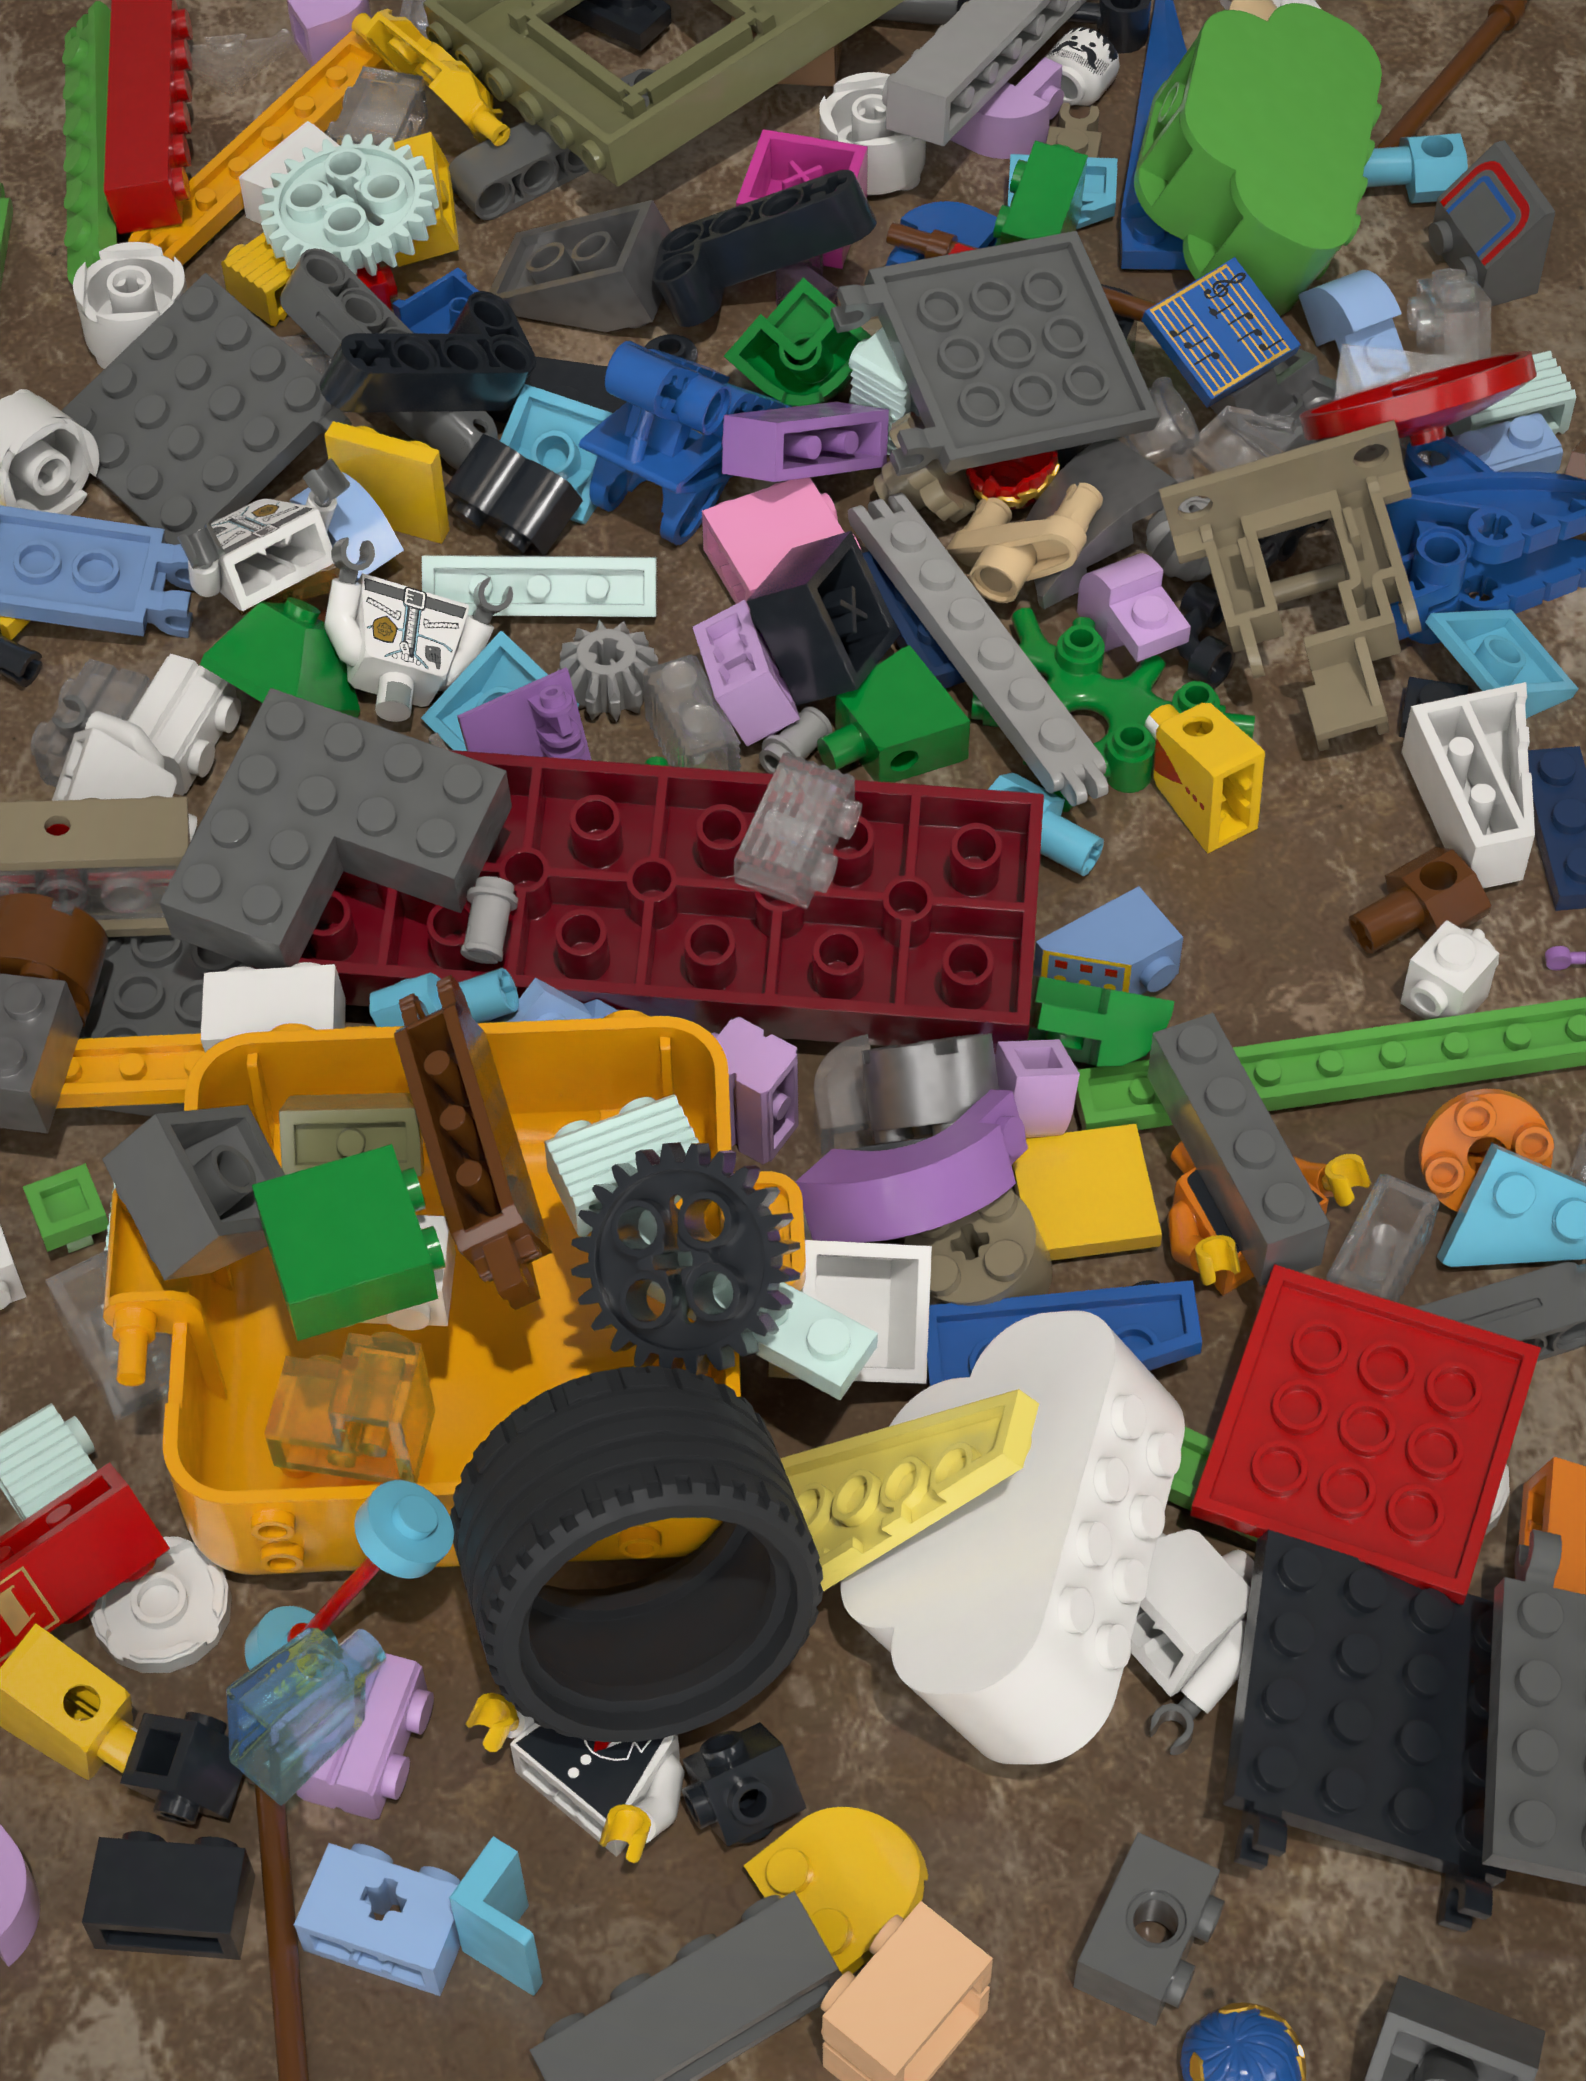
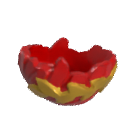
(1015, 481)

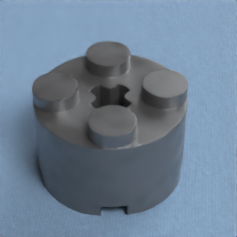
(926, 1084)

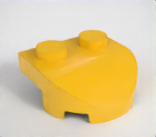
(849, 1875)

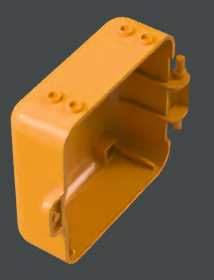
(484, 1365)

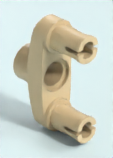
(1006, 555)

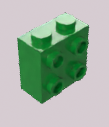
(1045, 195)
(349, 1241)

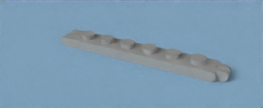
(981, 649)

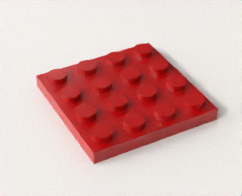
(1367, 1430)

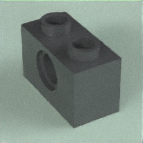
(1158, 1887)

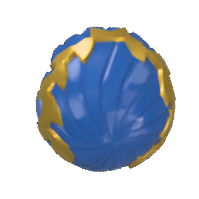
(1242, 2045)

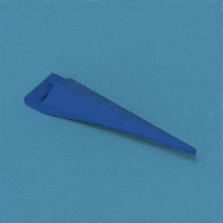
(1141, 239)

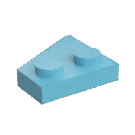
(1517, 1215)

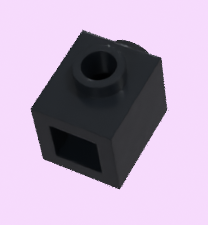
(183, 1766)

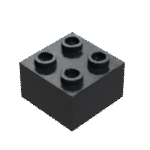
(823, 618)

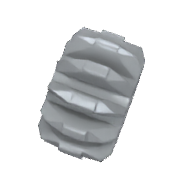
(608, 669)

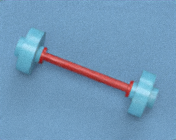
(399, 1531)

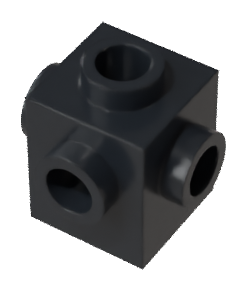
(741, 1785)

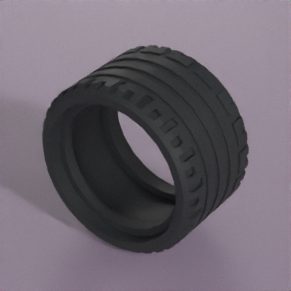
(653, 1650)

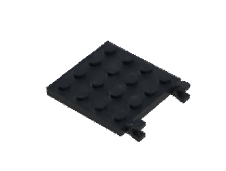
(1363, 1718)

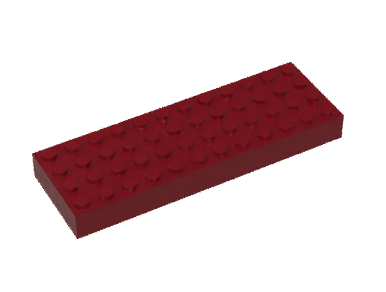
(640, 907)

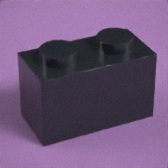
(169, 1896)

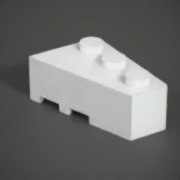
(1476, 778)

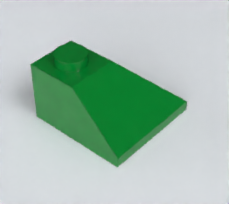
(286, 651)

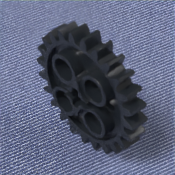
(744, 1252)

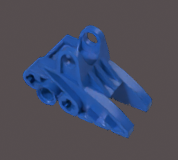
(655, 437)
(1485, 536)

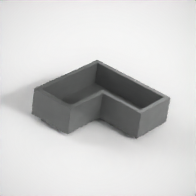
(322, 799)

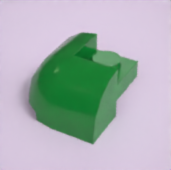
(797, 350)
(1096, 1022)

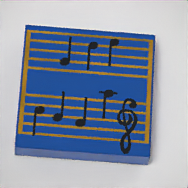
(1220, 332)

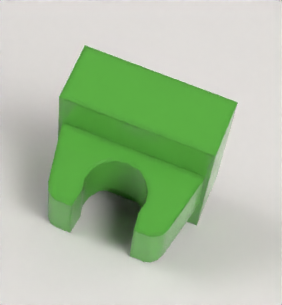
(67, 1209)

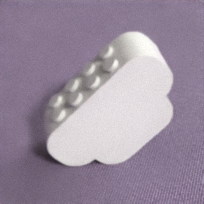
(1032, 1590)

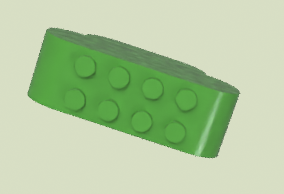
(1263, 146)

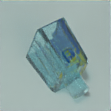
(299, 1708)

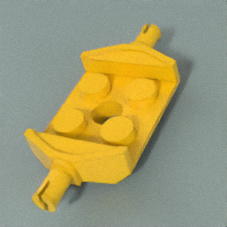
(451, 80)

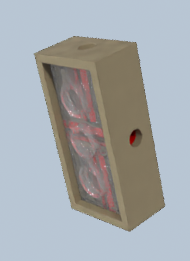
(96, 856)

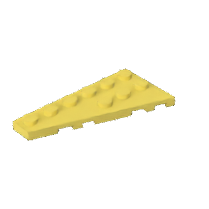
(900, 1479)

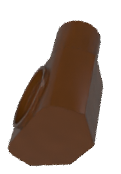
(1423, 897)

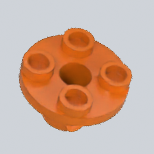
(1463, 1131)

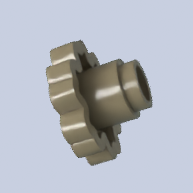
(941, 492)

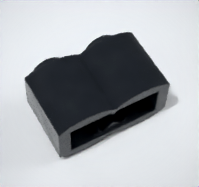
(513, 496)

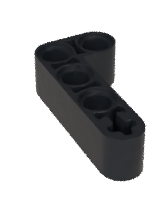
(758, 239)
(469, 369)

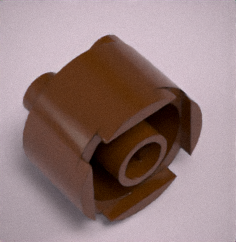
(52, 945)

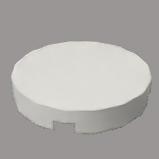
(167, 1614)

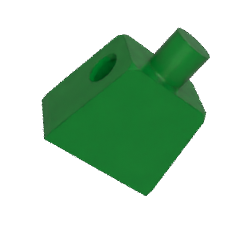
(897, 723)

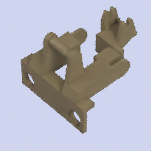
(1291, 493)

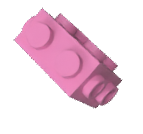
(756, 531)

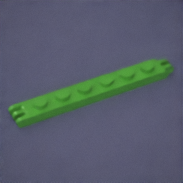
(85, 96)

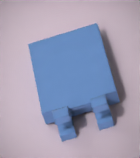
(91, 573)

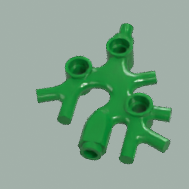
(1125, 703)

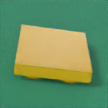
(397, 474)
(1089, 1192)

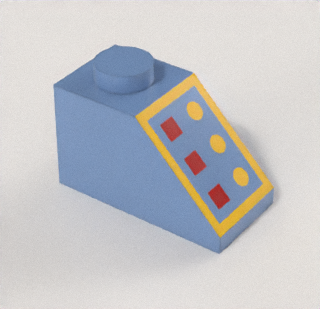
(1114, 947)

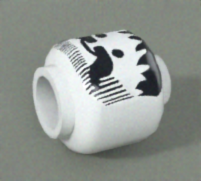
(1087, 65)

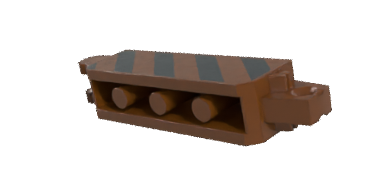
(472, 1143)

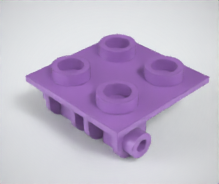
(529, 721)

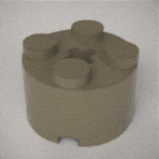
(987, 1255)

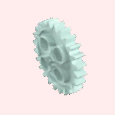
(351, 202)

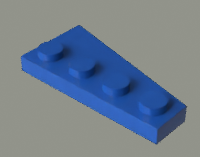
(1150, 1319)

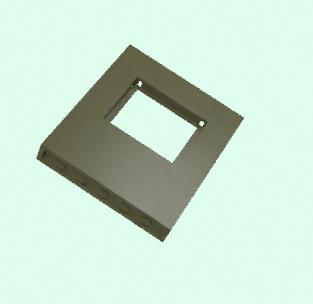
(587, 105)

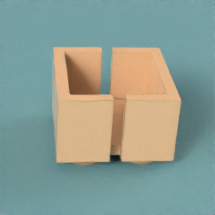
(906, 2003)

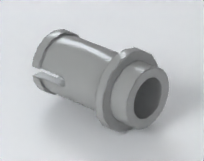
(797, 738)
(488, 919)

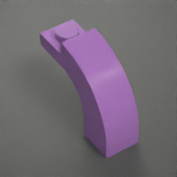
(919, 1185)

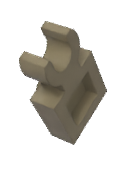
(1077, 133)

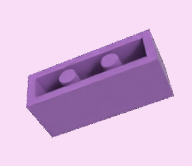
(804, 441)

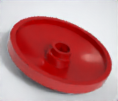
(1424, 401)

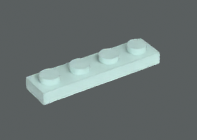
(548, 583)
(811, 1338)

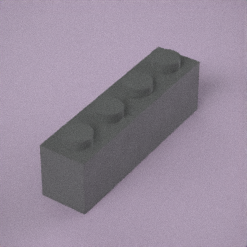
(1237, 1148)
(703, 2007)

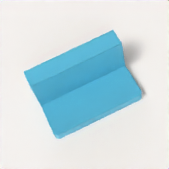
(487, 1914)

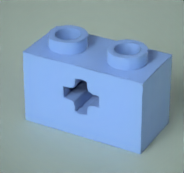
(404, 1946)

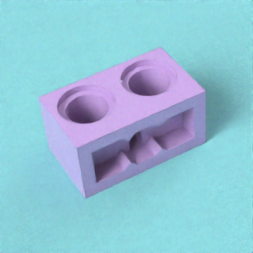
(744, 674)

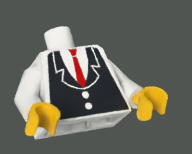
(607, 1788)

